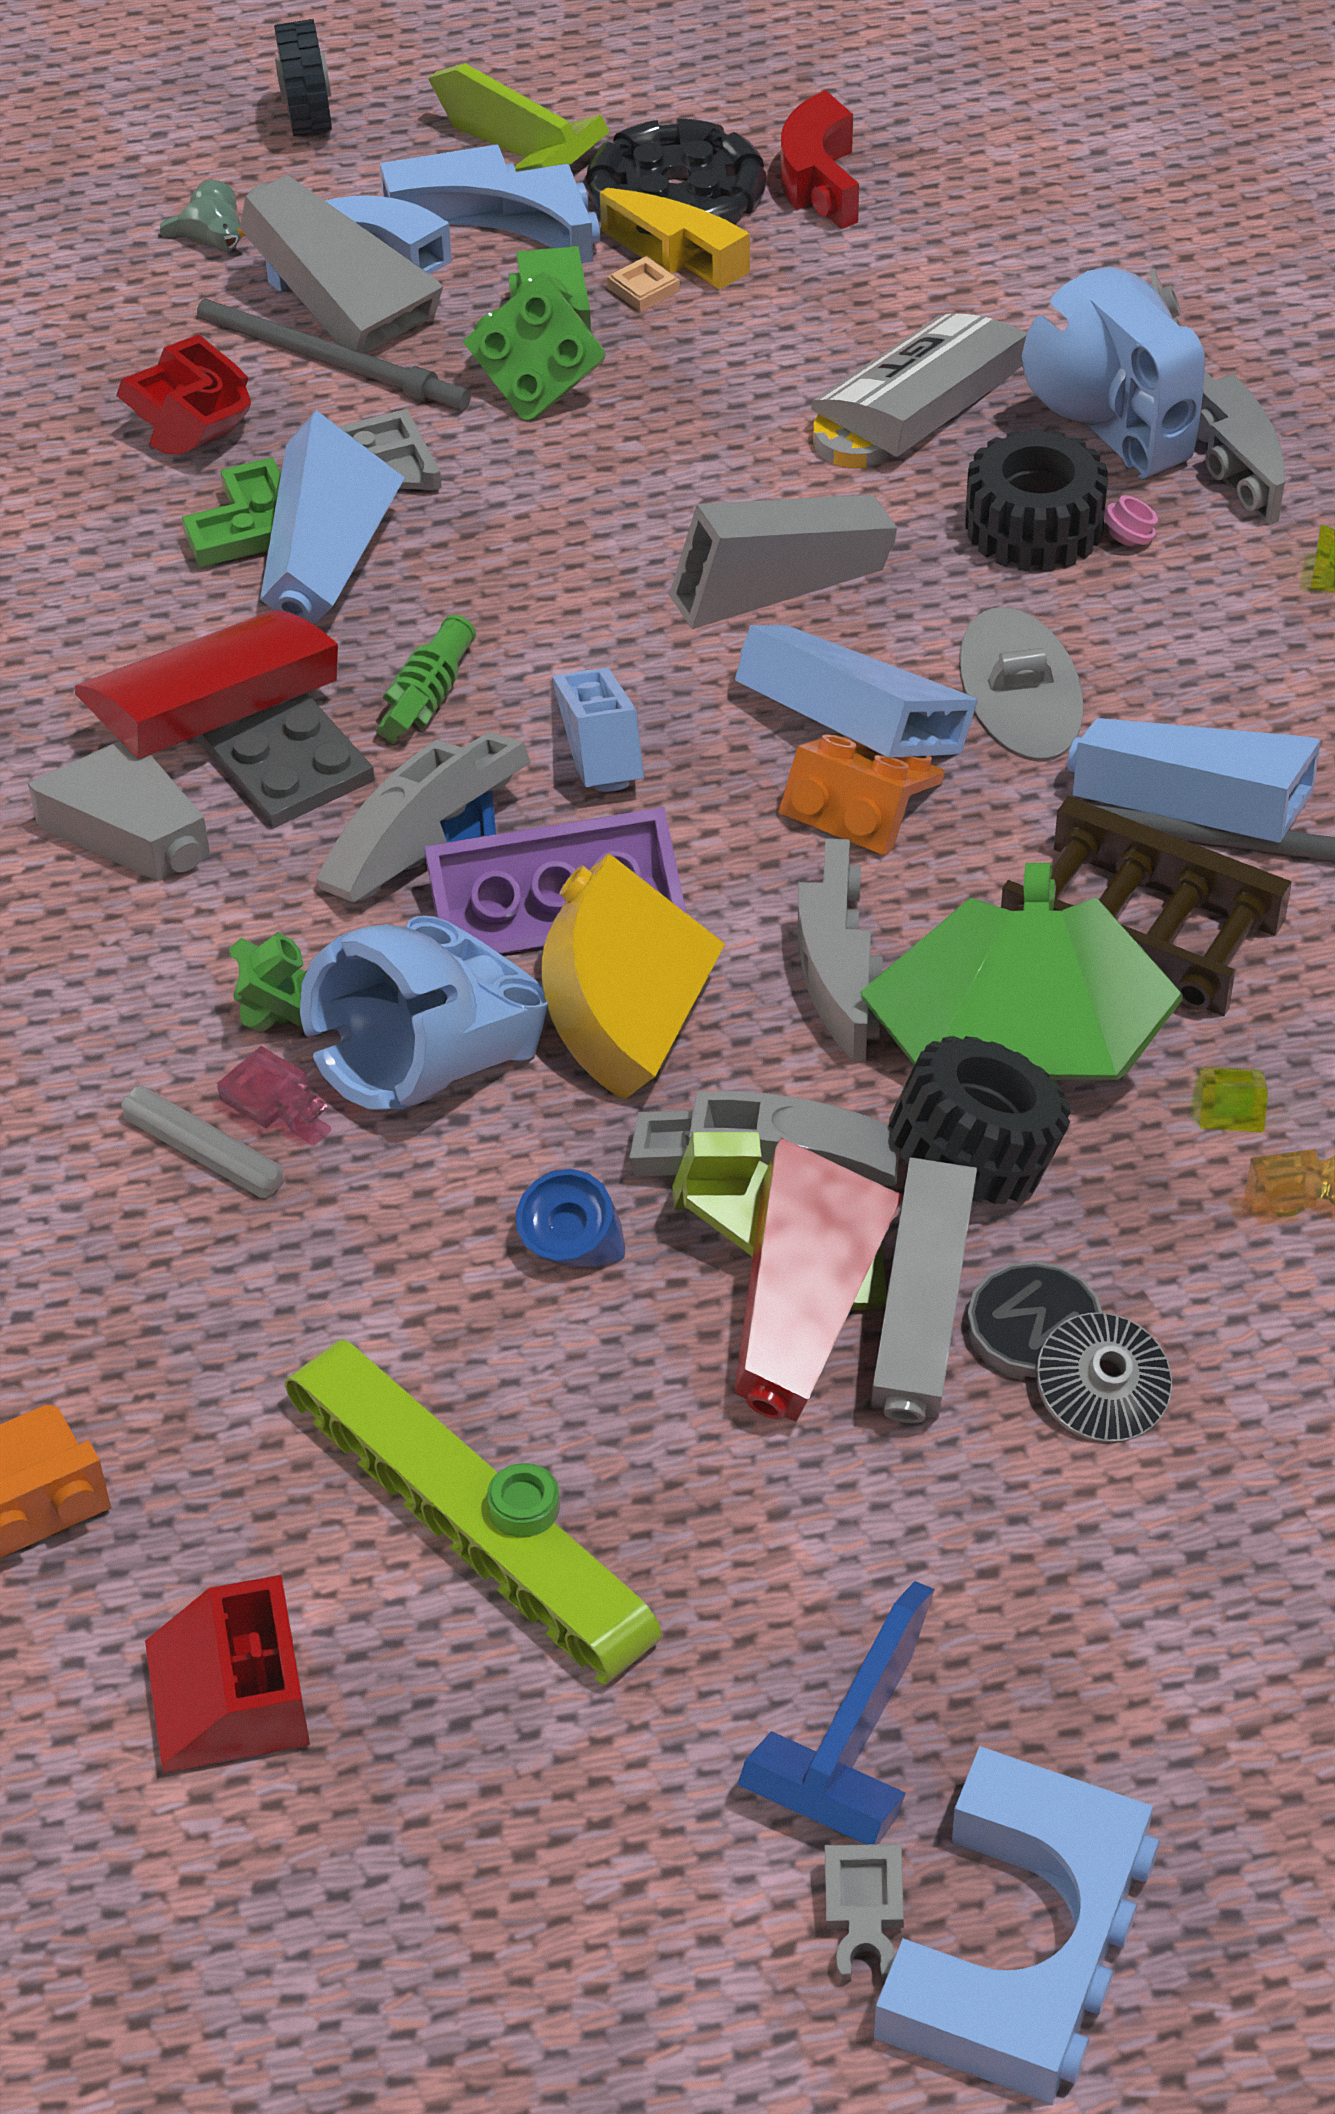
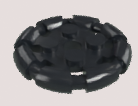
(716, 183)

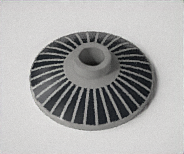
(1088, 1399)

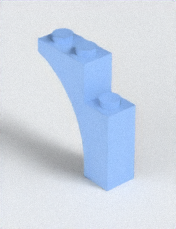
(485, 192)

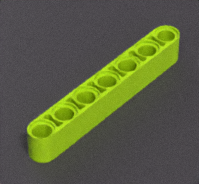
(447, 1488)

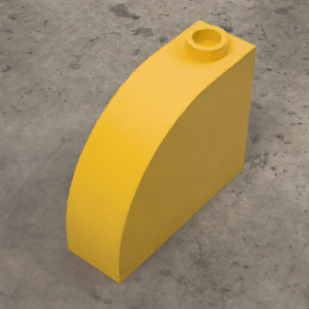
(622, 973)

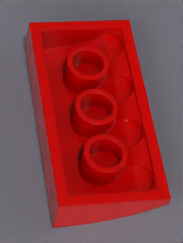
(211, 681)

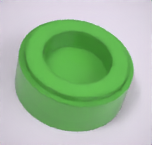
(523, 1500)

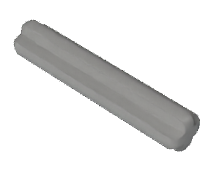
(202, 1142)

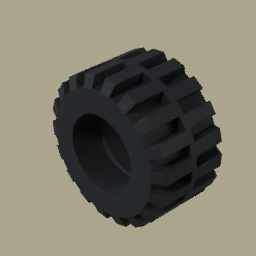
(1036, 499)
(984, 1111)

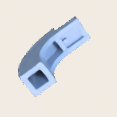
(399, 224)

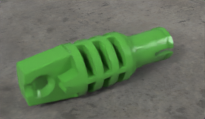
(426, 678)

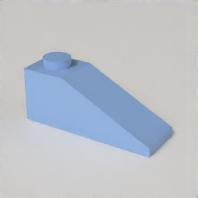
(600, 728)

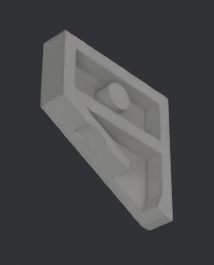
(400, 445)

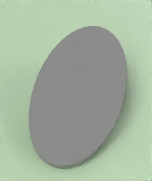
(1022, 683)

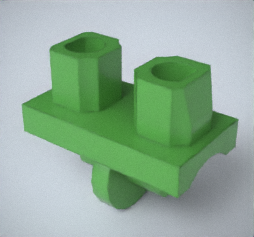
(269, 982)

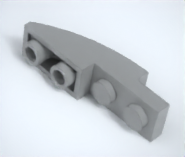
(1242, 445)
(407, 811)
(837, 953)
(824, 1129)

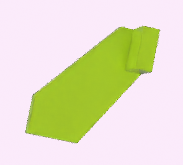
(511, 120)
(723, 1187)

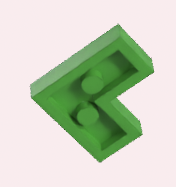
(239, 527)

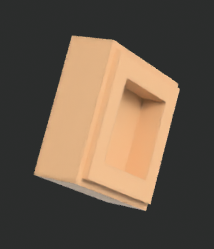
(643, 284)

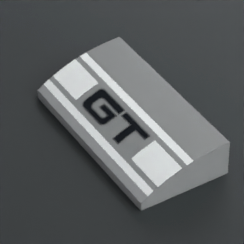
(924, 380)

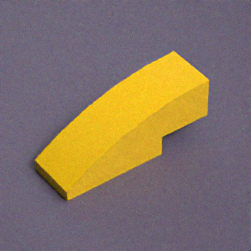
(680, 235)

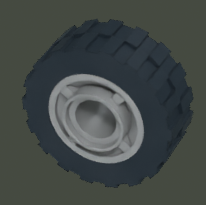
(303, 77)

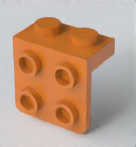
(854, 790)
(45, 1479)

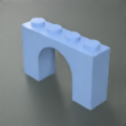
(1026, 2021)

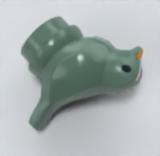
(208, 218)

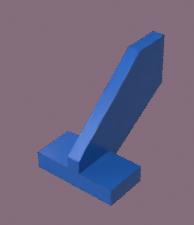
(824, 1781)

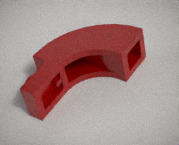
(810, 144)

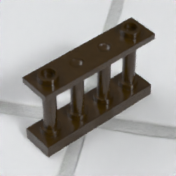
(1175, 867)

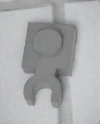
(864, 1897)

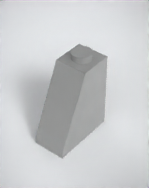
(122, 812)

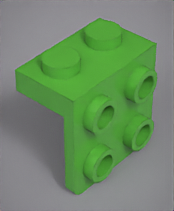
(535, 346)

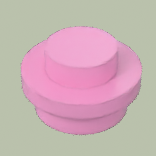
(1131, 521)

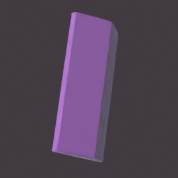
(511, 882)

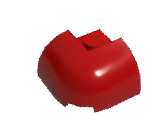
(188, 396)

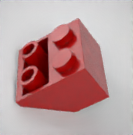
(227, 1677)

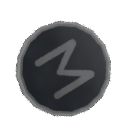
(1018, 1311)

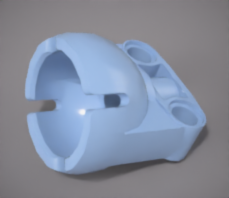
(1120, 368)
(416, 1011)

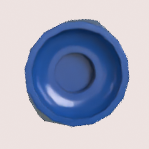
(570, 1220)

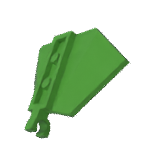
(1037, 980)

